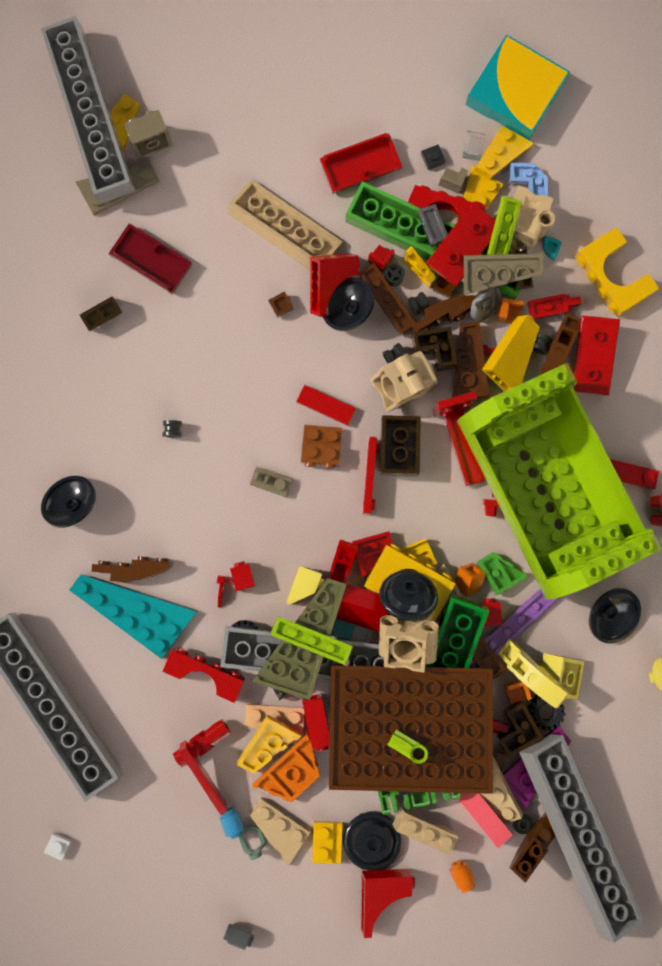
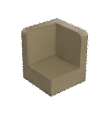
(453, 180)

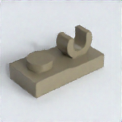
(271, 482)

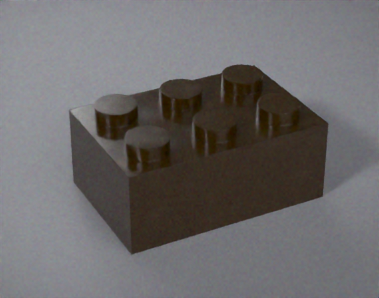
(400, 445)

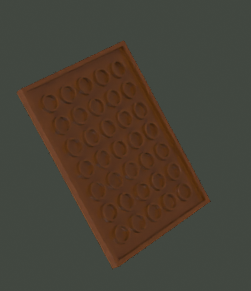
(437, 708)

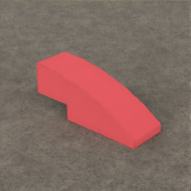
(485, 818)

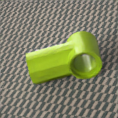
(406, 745)

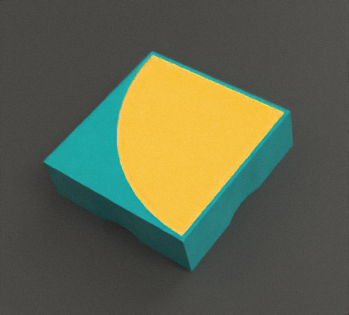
(517, 87)

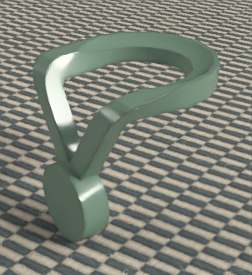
(257, 853)

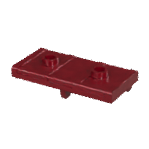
(150, 258)

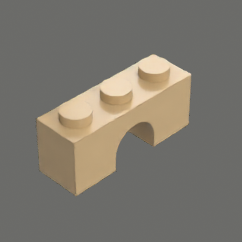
(431, 834)

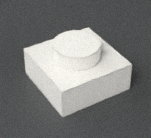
(57, 846)

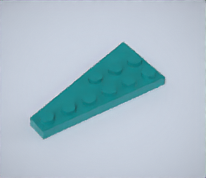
(143, 617)

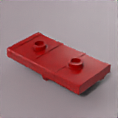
(360, 162)
(467, 237)
(595, 354)

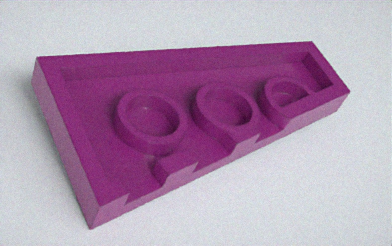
(519, 779)

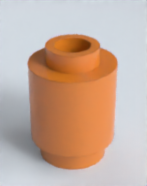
(462, 876)

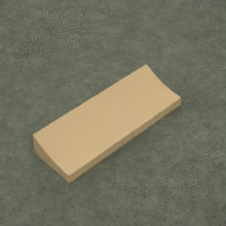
(281, 224)

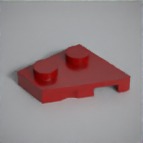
(370, 550)

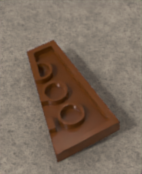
(470, 362)

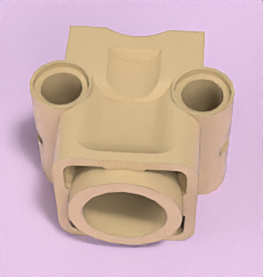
(533, 218)
(404, 380)
(408, 642)

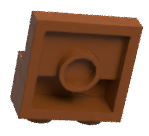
(321, 446)

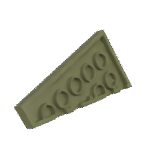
(295, 668)

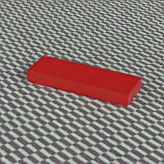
(325, 405)

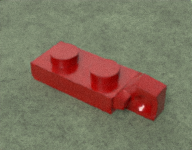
(552, 305)

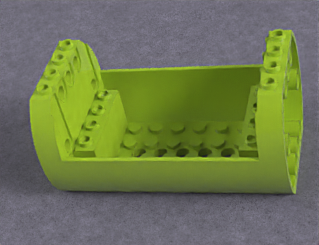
(596, 514)

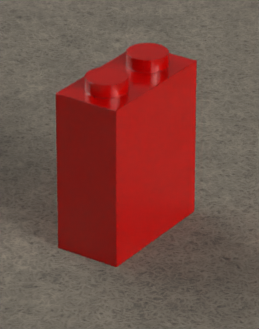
(361, 608)
(317, 722)

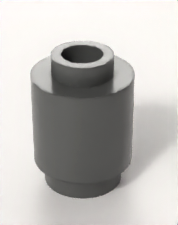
(239, 936)

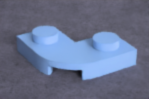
(529, 174)

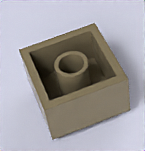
(148, 134)

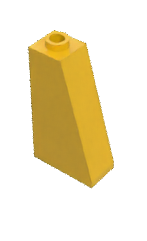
(512, 355)

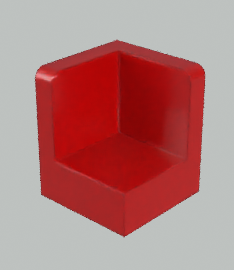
(381, 257)

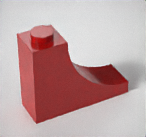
(326, 275)
(379, 890)

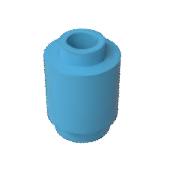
(232, 823)

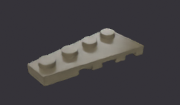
(141, 175)
(499, 269)

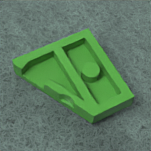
(500, 573)

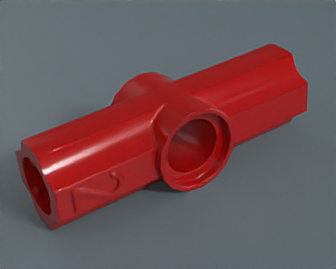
(204, 740)

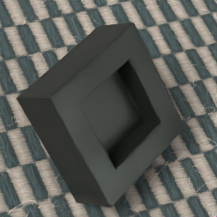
(433, 157)

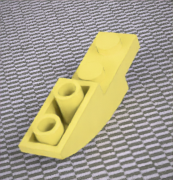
(532, 675)

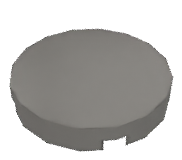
(485, 304)

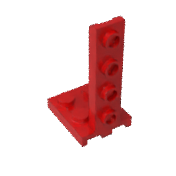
(452, 410)

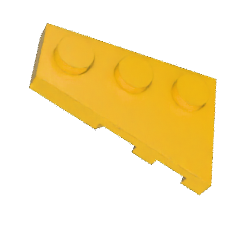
(502, 151)

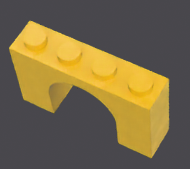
(617, 297)
(393, 561)

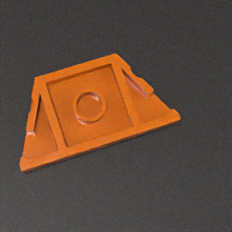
(291, 772)

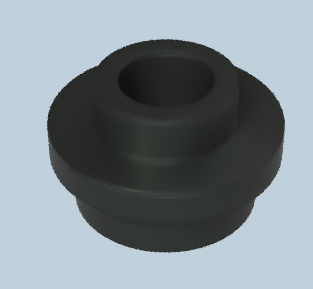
(523, 830)

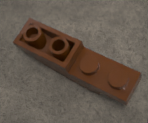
(452, 309)
(562, 343)
(139, 569)
(532, 849)

